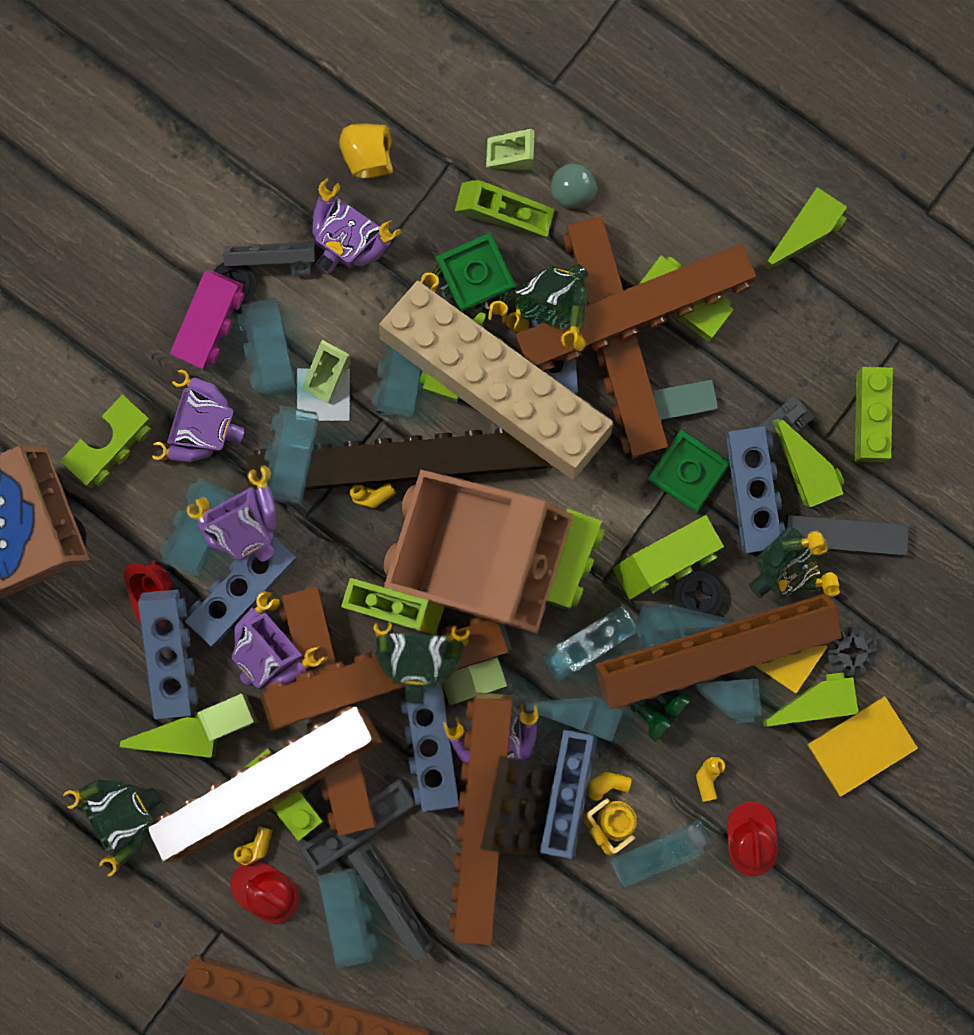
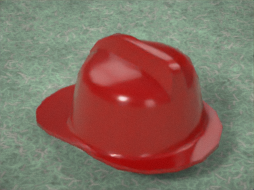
(146, 579)
(752, 839)
(265, 892)

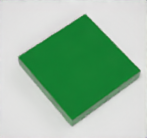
(475, 272)
(688, 471)

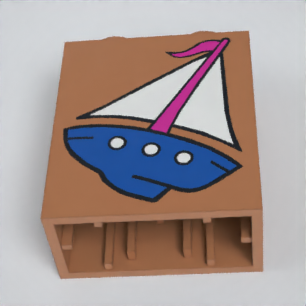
(35, 521)

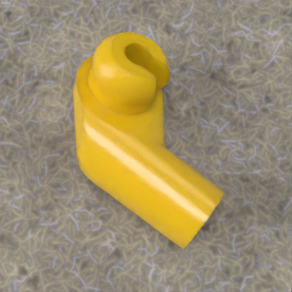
(370, 497)
(707, 775)
(605, 782)
(255, 850)

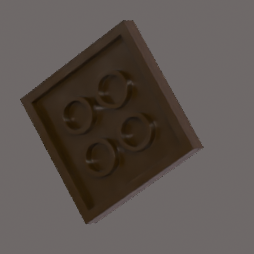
(518, 807)

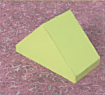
(511, 151)
(326, 371)
(475, 678)
(228, 717)

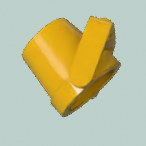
(614, 822)

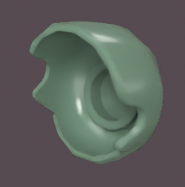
(574, 186)

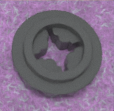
(842, 662)

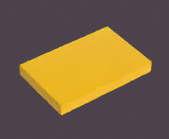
(862, 746)

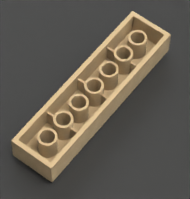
(495, 380)

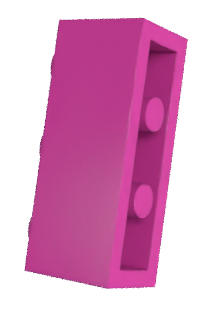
(208, 319)

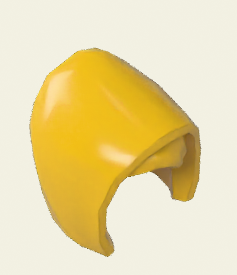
(366, 149)

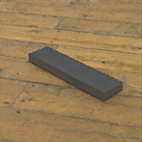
(855, 535)
(329, 846)
(392, 901)

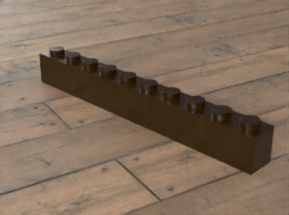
(402, 461)

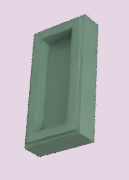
(685, 400)

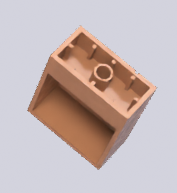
(478, 549)

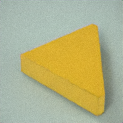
(793, 669)

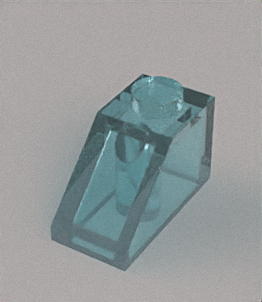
(733, 698)

